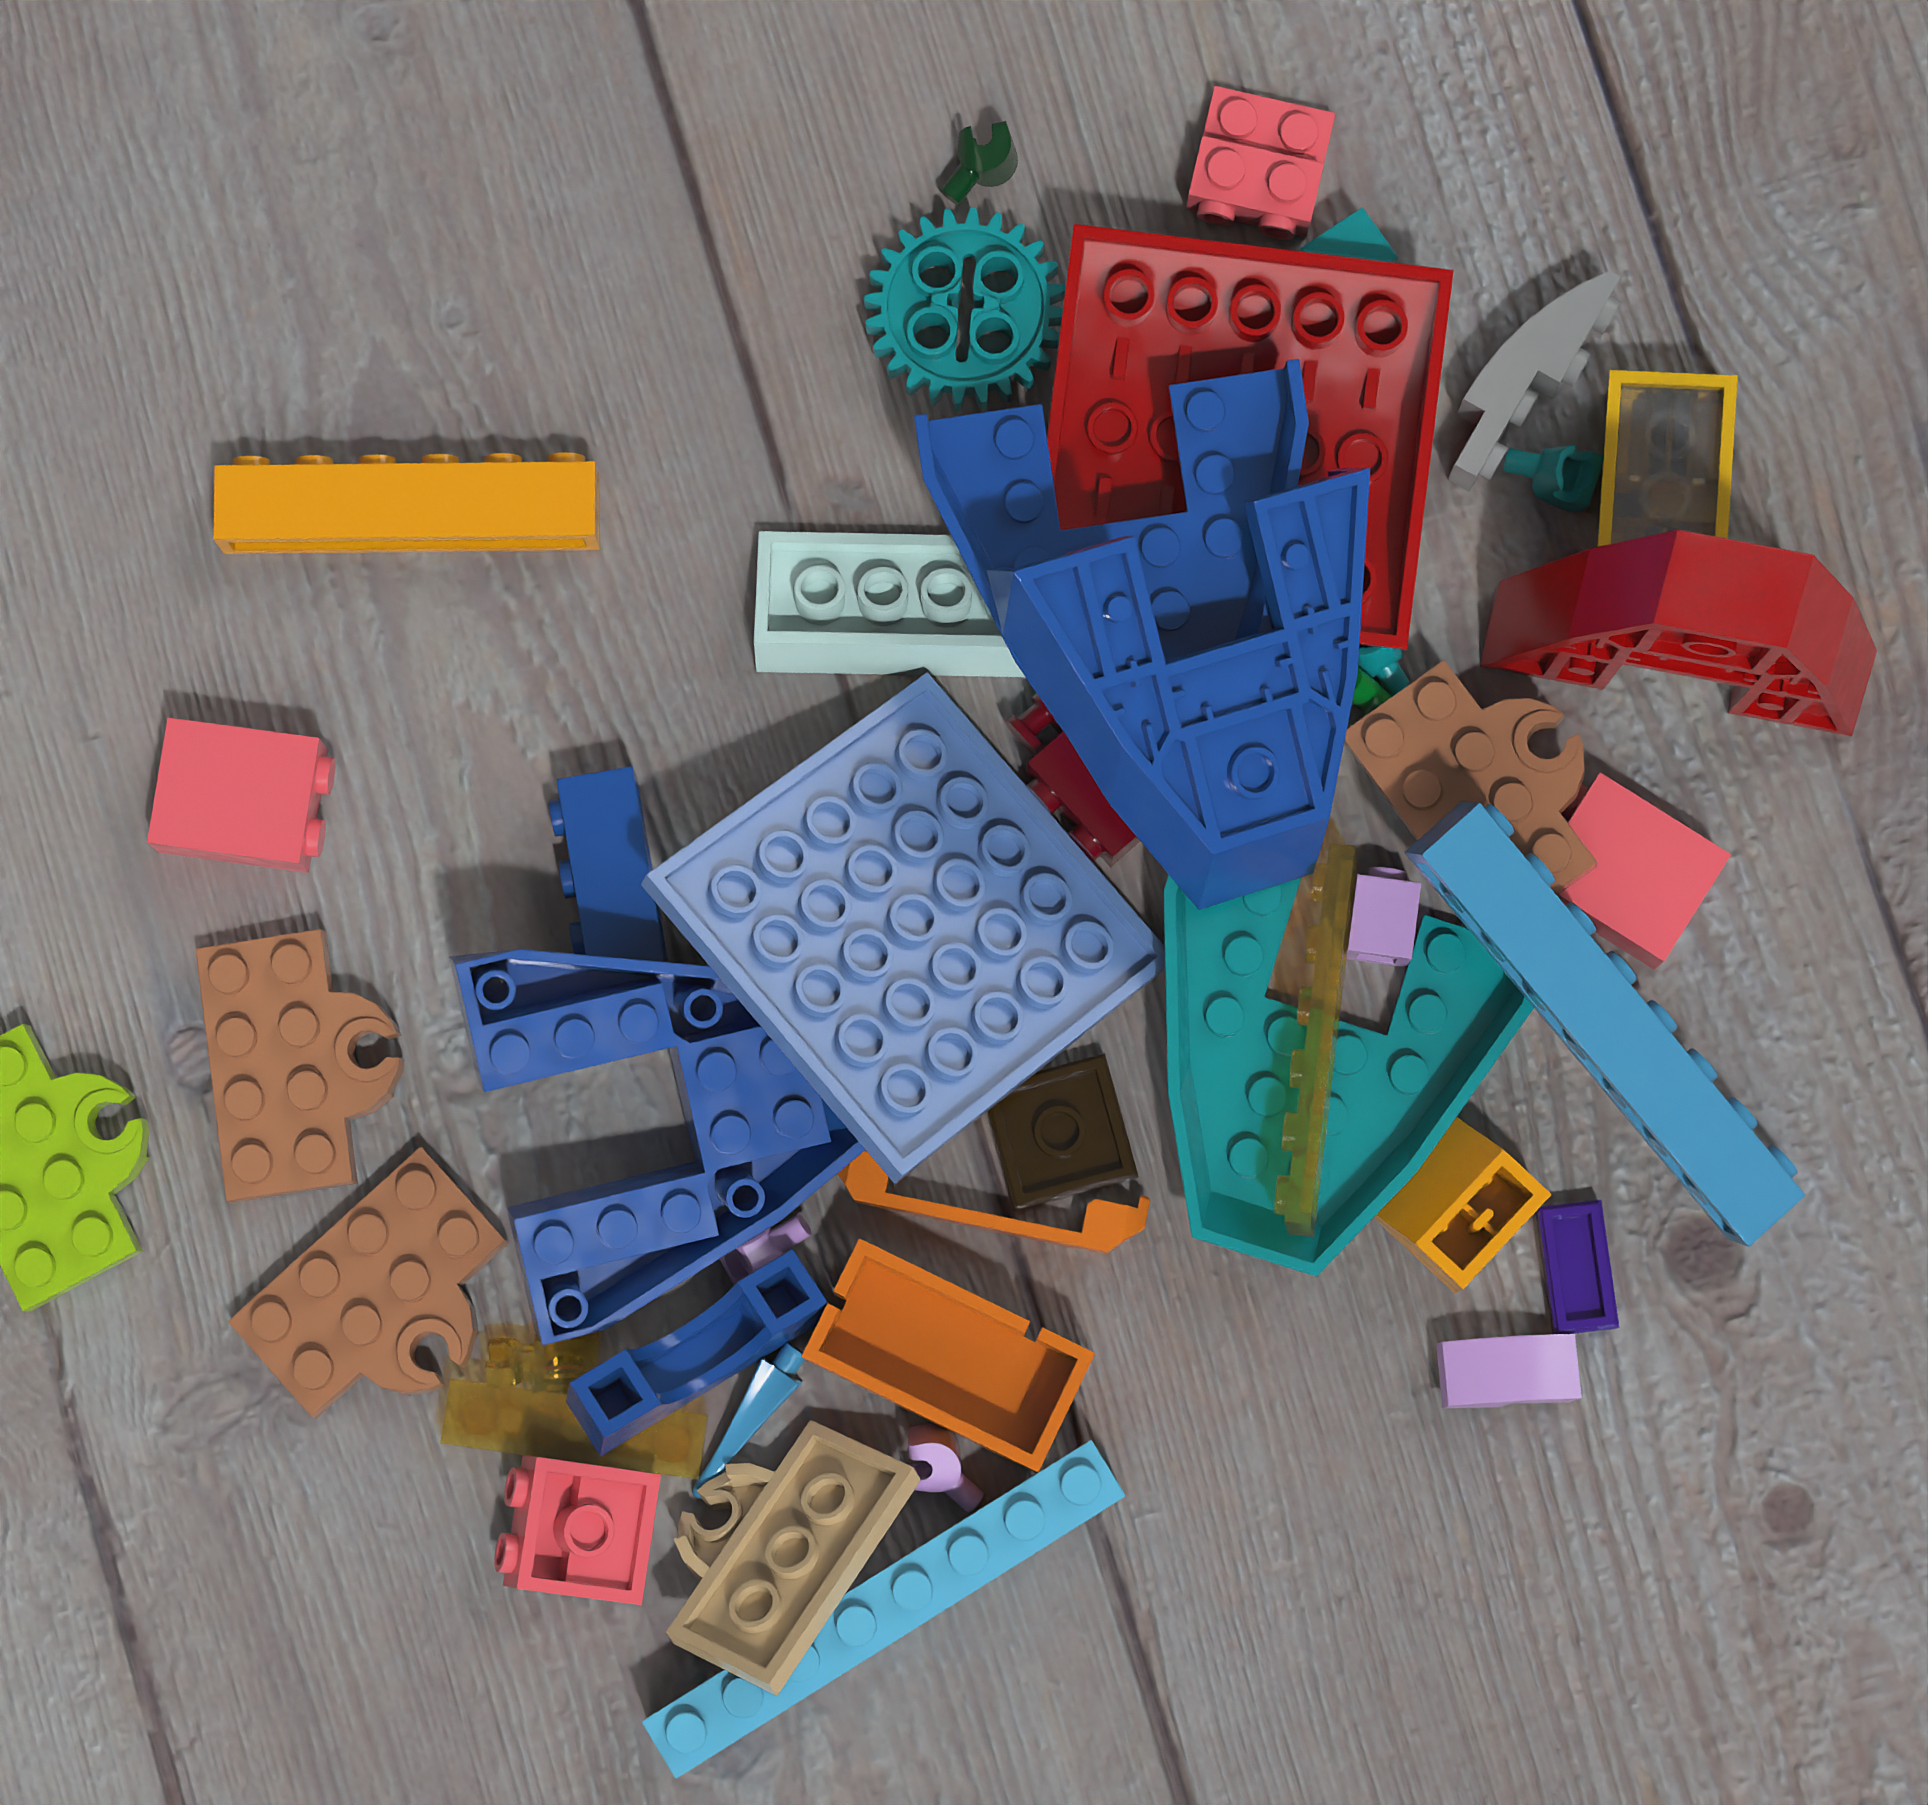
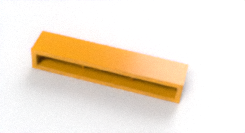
(407, 505)

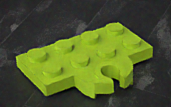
(60, 1174)

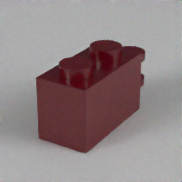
(1065, 784)

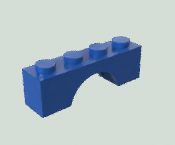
(732, 1334)

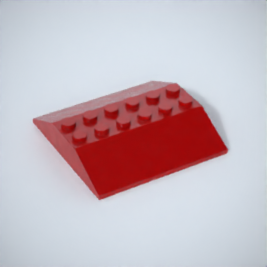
(1192, 310)

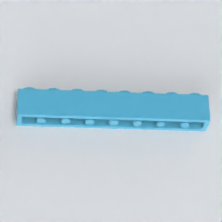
(894, 1604)

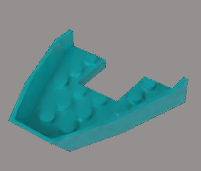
(1387, 1092)

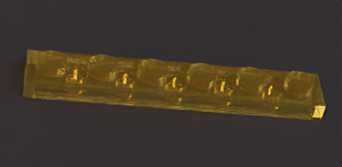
(1314, 1067)

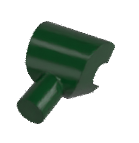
(981, 164)

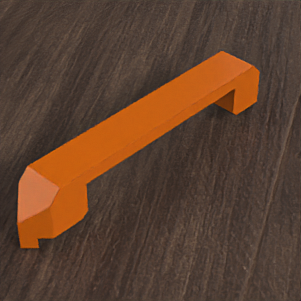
(1103, 1228)

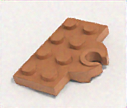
(1440, 748)
(288, 1064)
(376, 1291)

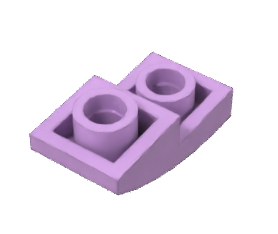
(1508, 1371)

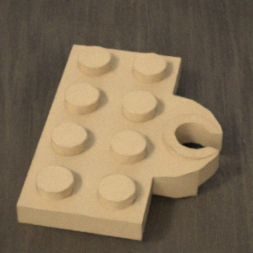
(784, 1551)

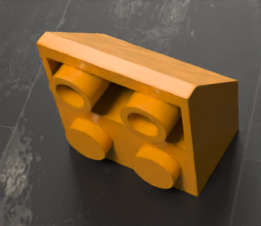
(1462, 1205)

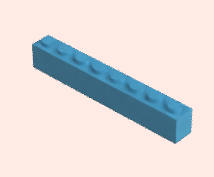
(1606, 1022)

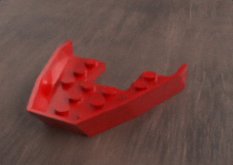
(1696, 611)

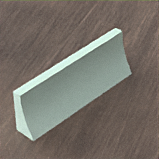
(872, 607)

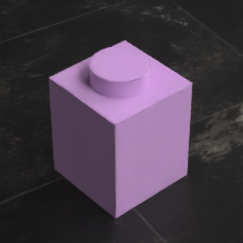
(1383, 917)

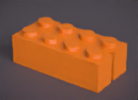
(948, 1356)

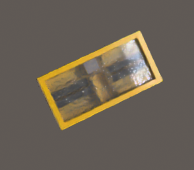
(1667, 454)

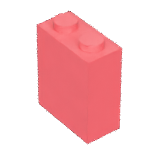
(240, 795)
(1646, 872)

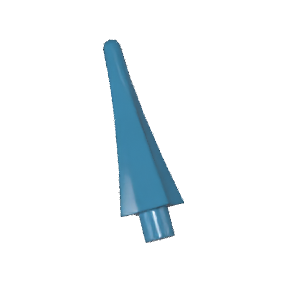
(767, 1391)

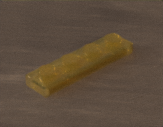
(545, 1427)

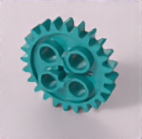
(911, 305)

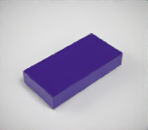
(1577, 1267)

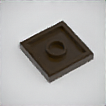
(1062, 1134)

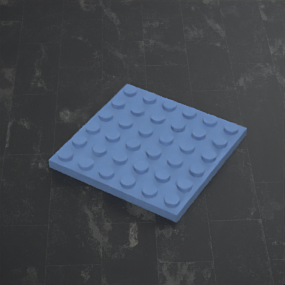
(908, 925)

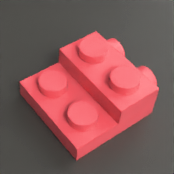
(1260, 163)
(578, 1529)

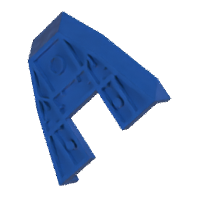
(1200, 566)
(1229, 749)

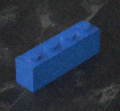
(607, 865)

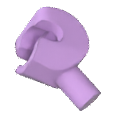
(765, 1247)
(942, 1465)

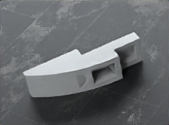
(1535, 356)

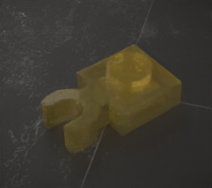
(546, 1366)

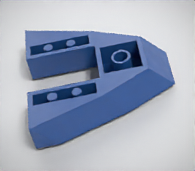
(749, 1113)

